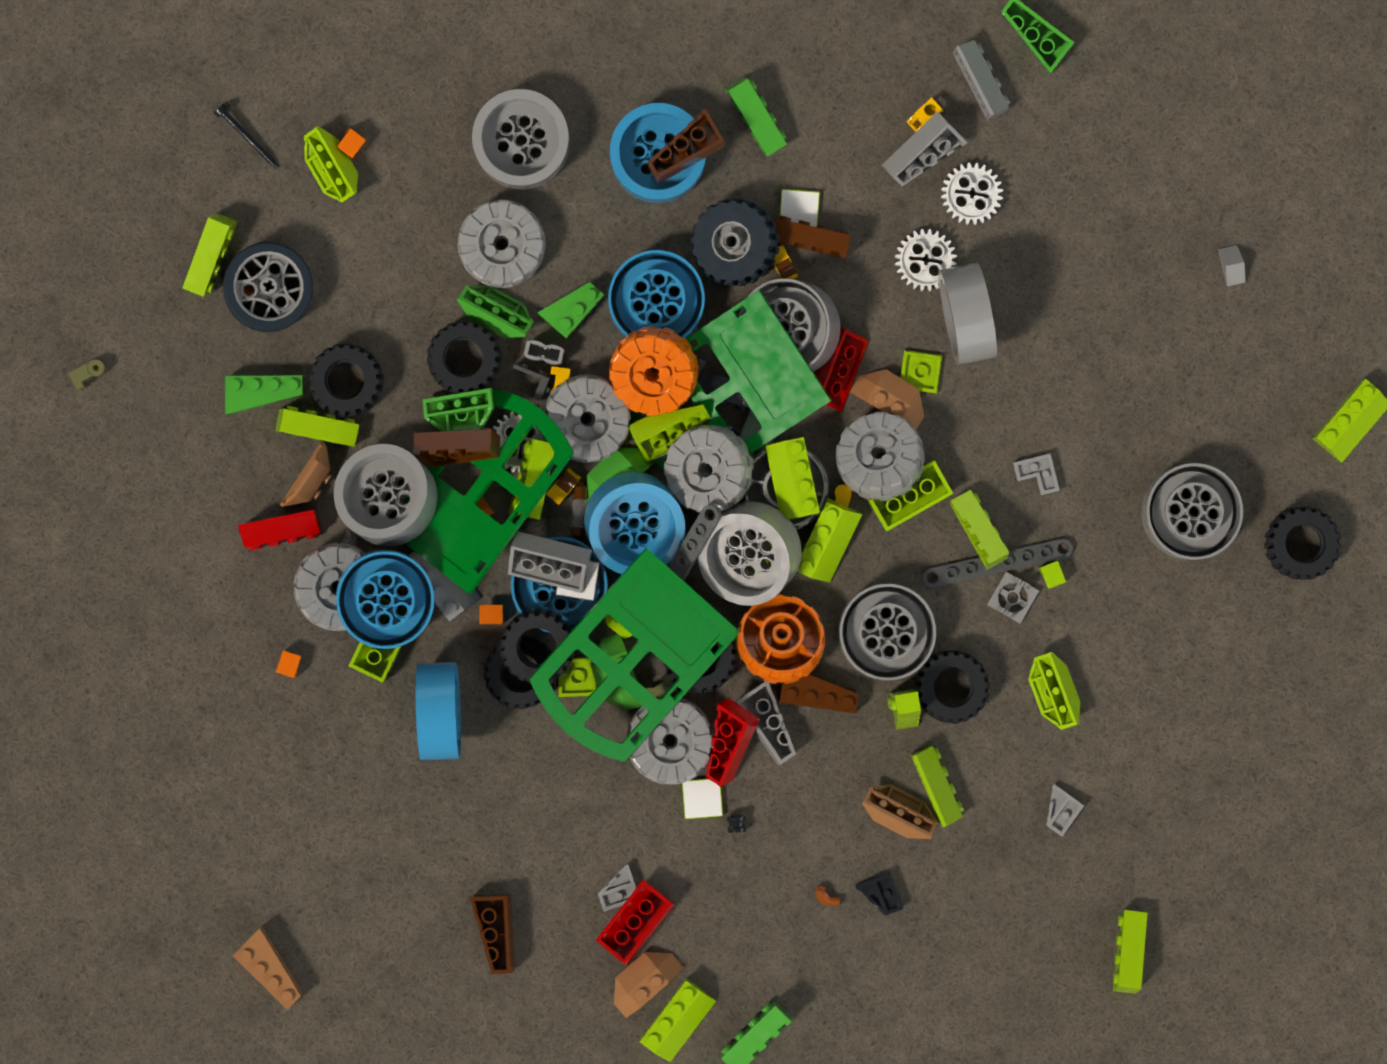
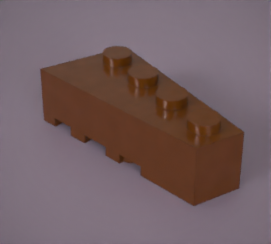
(456, 446)

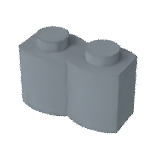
(538, 352)

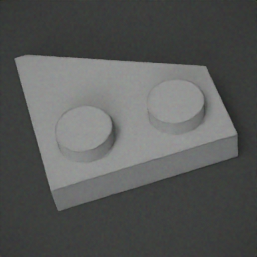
(1062, 810)
(617, 889)

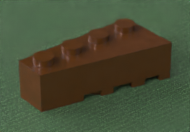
(687, 148)
(812, 238)
(818, 693)
(496, 930)

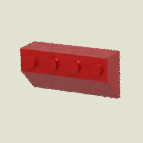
(842, 368)
(279, 529)
(635, 922)

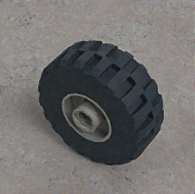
(716, 237)

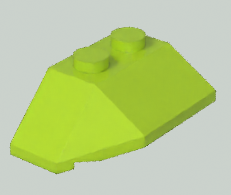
(330, 165)
(1054, 691)

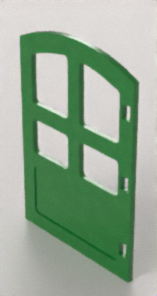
(761, 367)
(460, 531)
(666, 621)

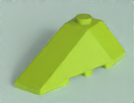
(658, 432)

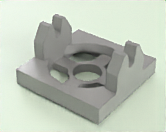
(1009, 579)

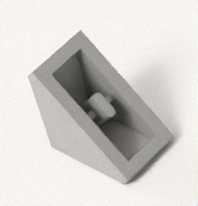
(1232, 265)

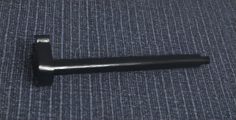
(222, 111)

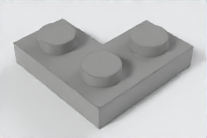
(1042, 469)

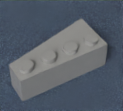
(923, 149)
(770, 726)

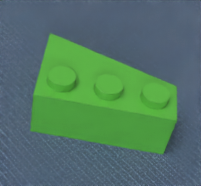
(572, 309)

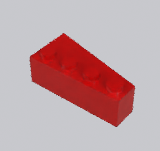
(731, 738)

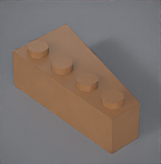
(268, 968)

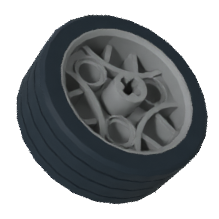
(281, 256)

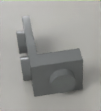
(543, 389)

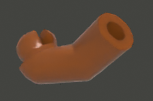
(824, 898)

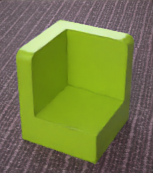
(1052, 574)

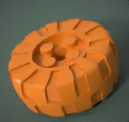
(648, 389)
(777, 658)

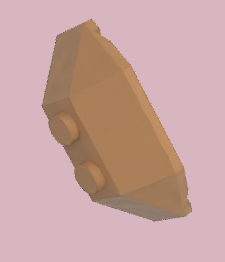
(891, 395)
(311, 478)
(900, 812)
(644, 980)

